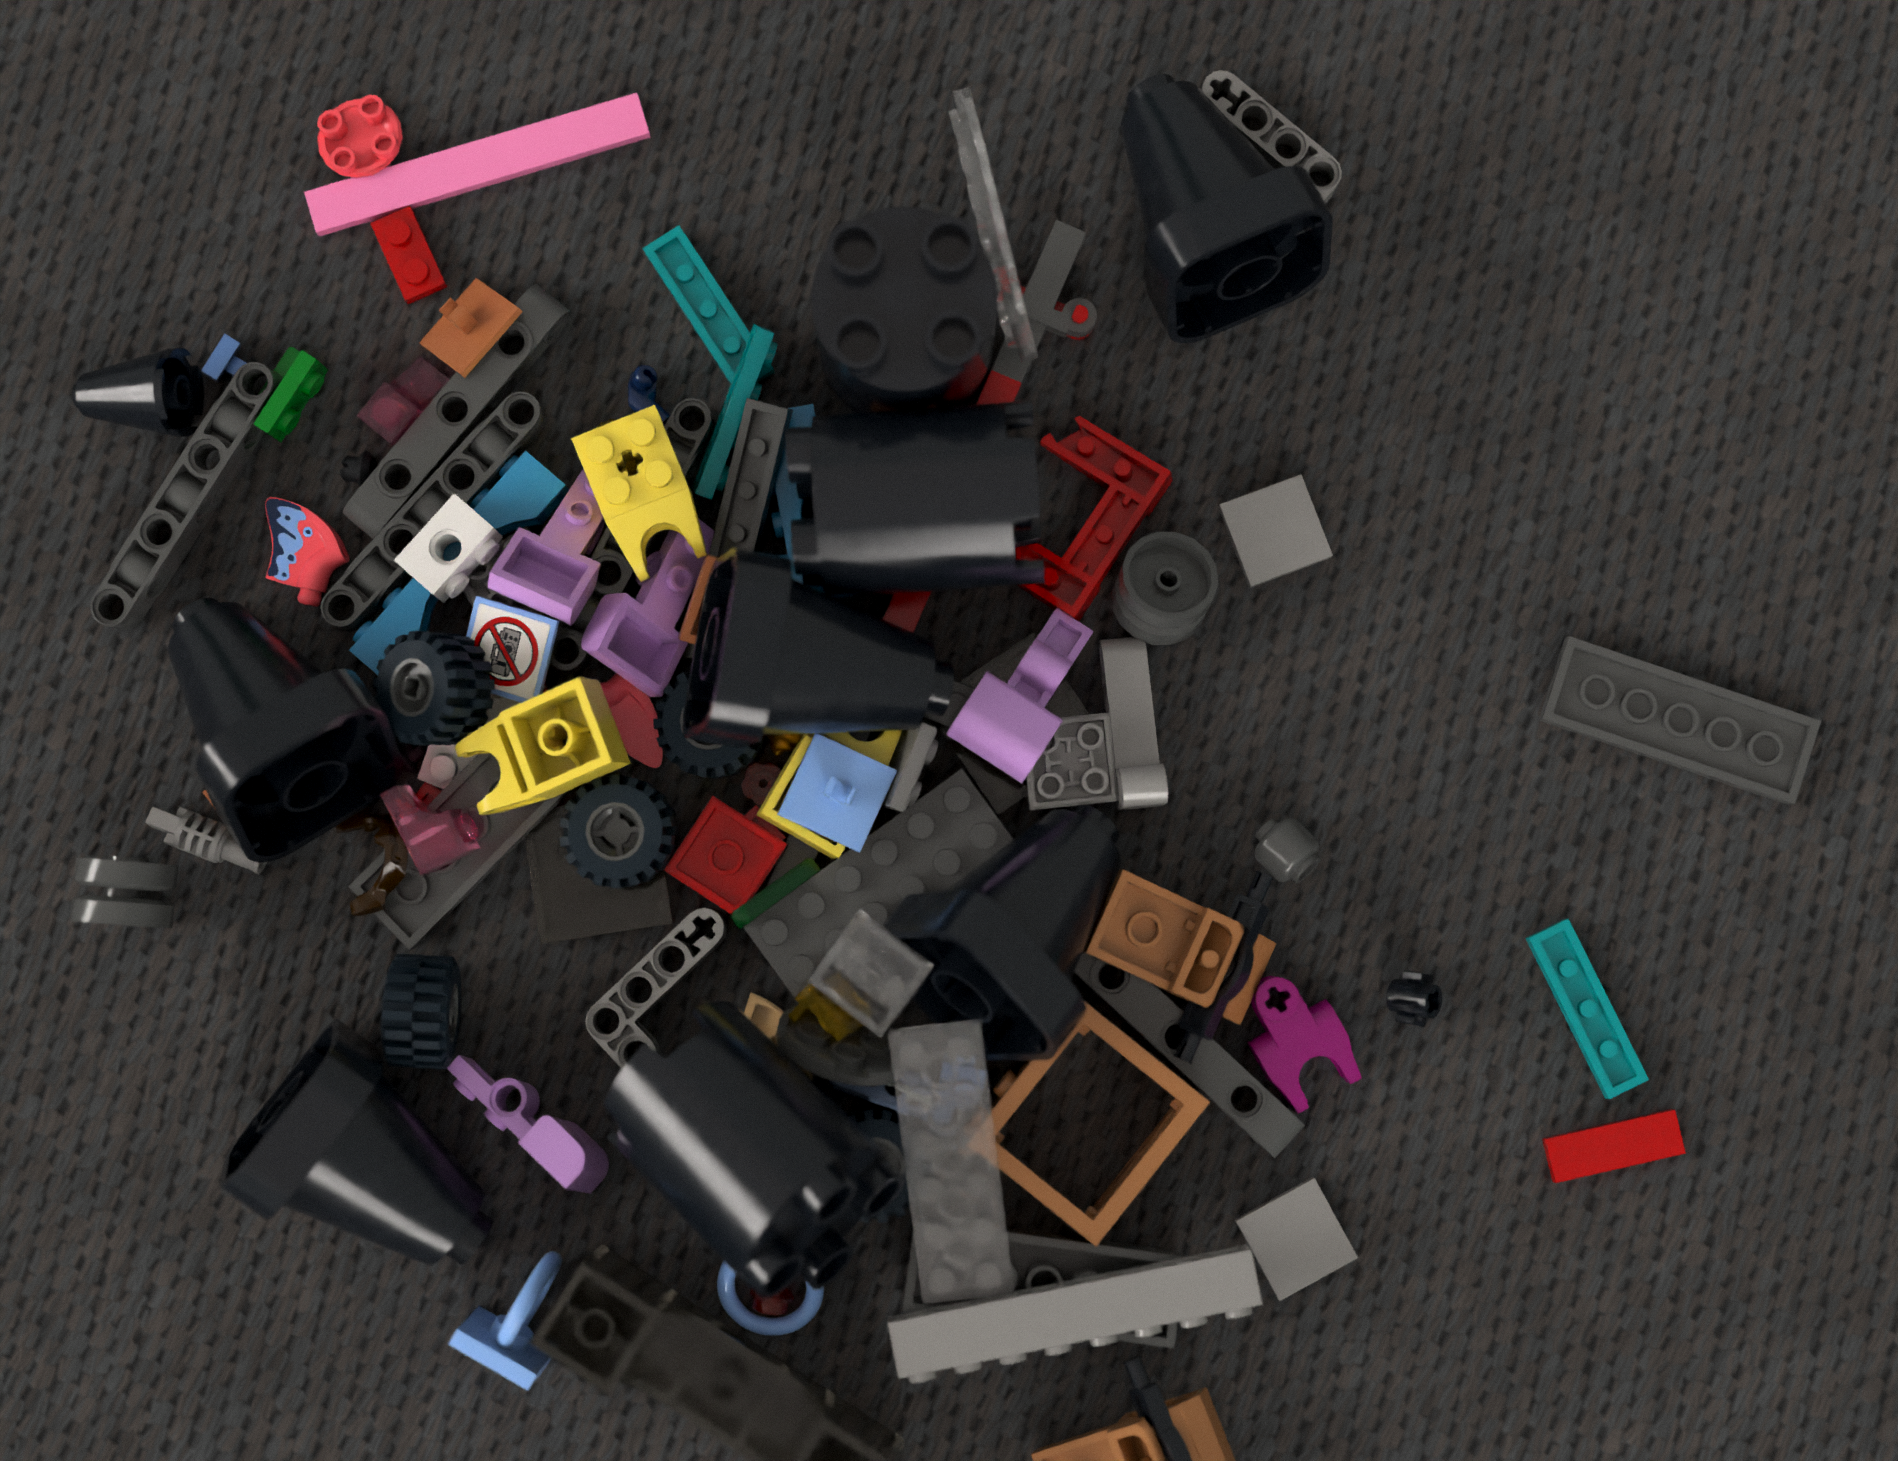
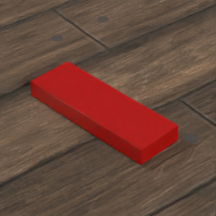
(1613, 1145)

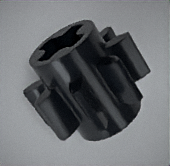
(1414, 998)

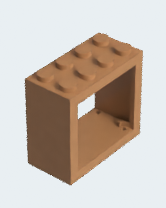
(1184, 1111)

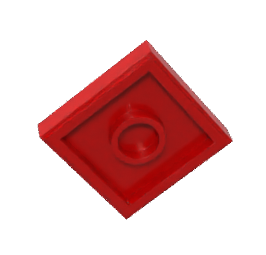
(725, 856)

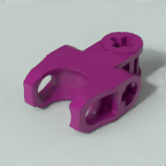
(1295, 1036)

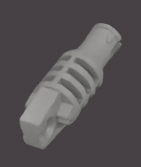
(200, 837)

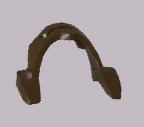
(395, 859)

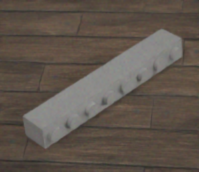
(1074, 1312)

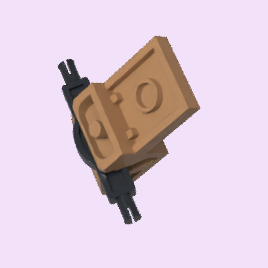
(1187, 949)
(1156, 1431)

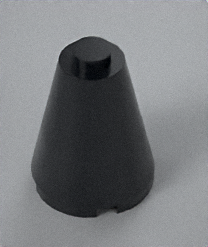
(145, 393)

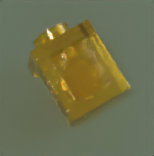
(829, 1014)

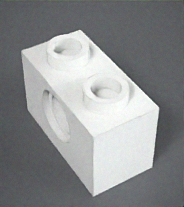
(451, 524)

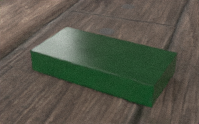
(774, 892)

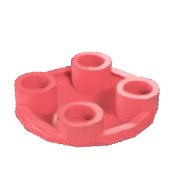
(359, 137)

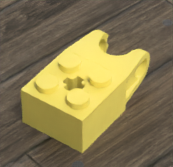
(644, 502)
(531, 746)
(879, 749)

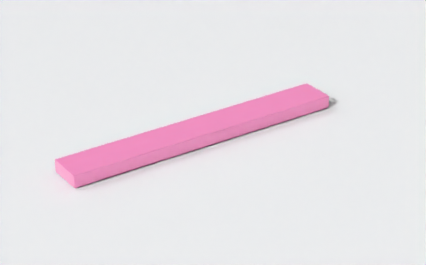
(478, 164)

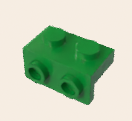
(300, 382)

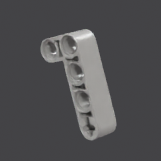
(1275, 129)
(1133, 729)
(661, 980)

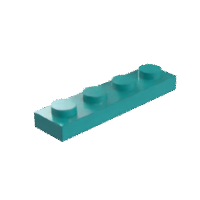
(701, 300)
(757, 353)
(1587, 1008)

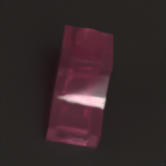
(402, 400)
(429, 834)

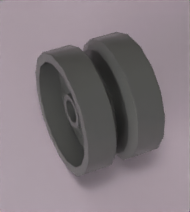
(1164, 588)
(124, 892)

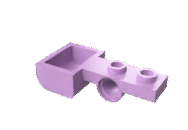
(551, 568)
(639, 634)
(1010, 719)
(553, 1142)

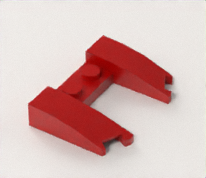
(1132, 492)

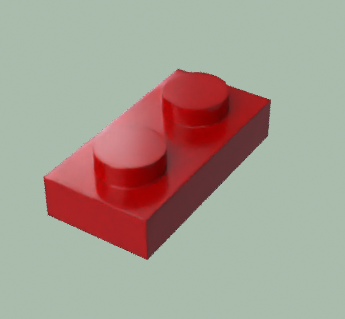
(408, 255)

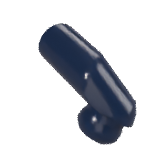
(643, 390)

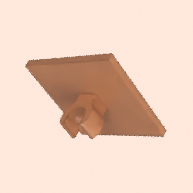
(470, 327)

